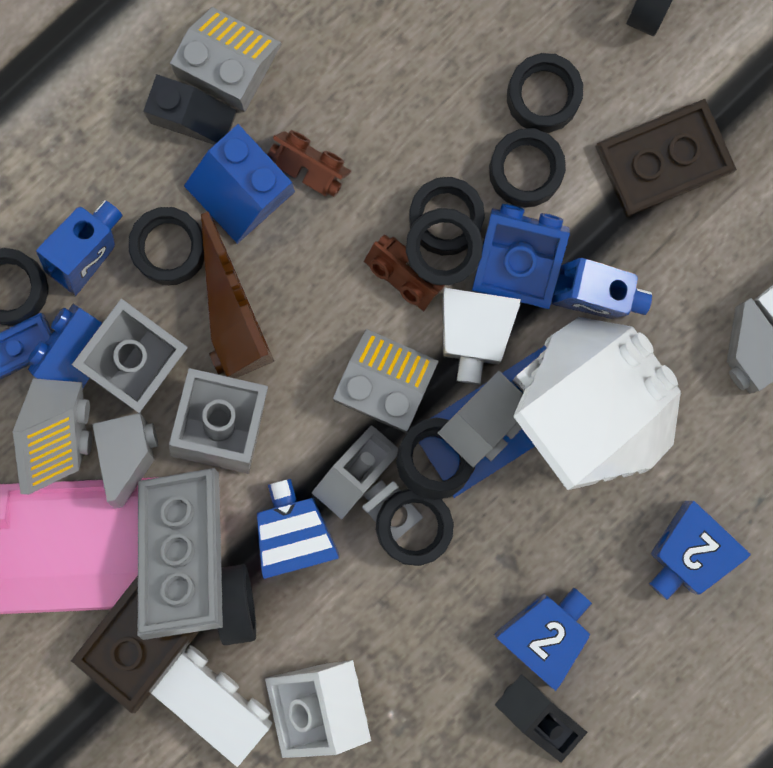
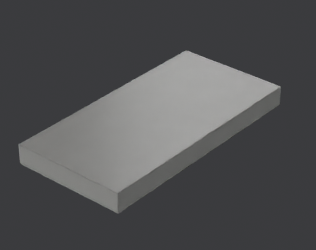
(179, 554)

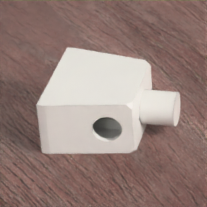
(476, 330)

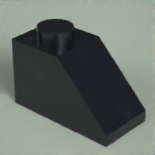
(188, 111)
(540, 718)

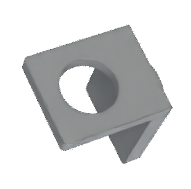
(378, 495)

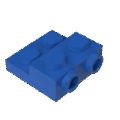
(521, 256)

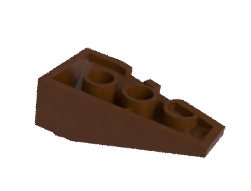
(233, 325)

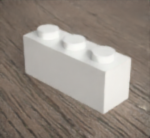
(213, 706)

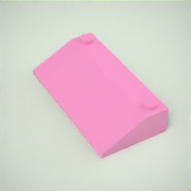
(65, 548)

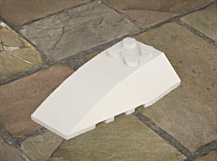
(599, 403)

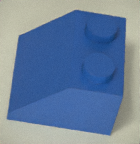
(238, 184)

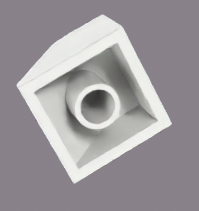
(318, 710)

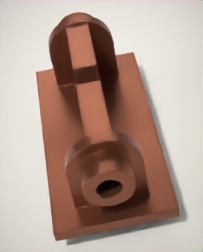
(322, 167)
(389, 262)

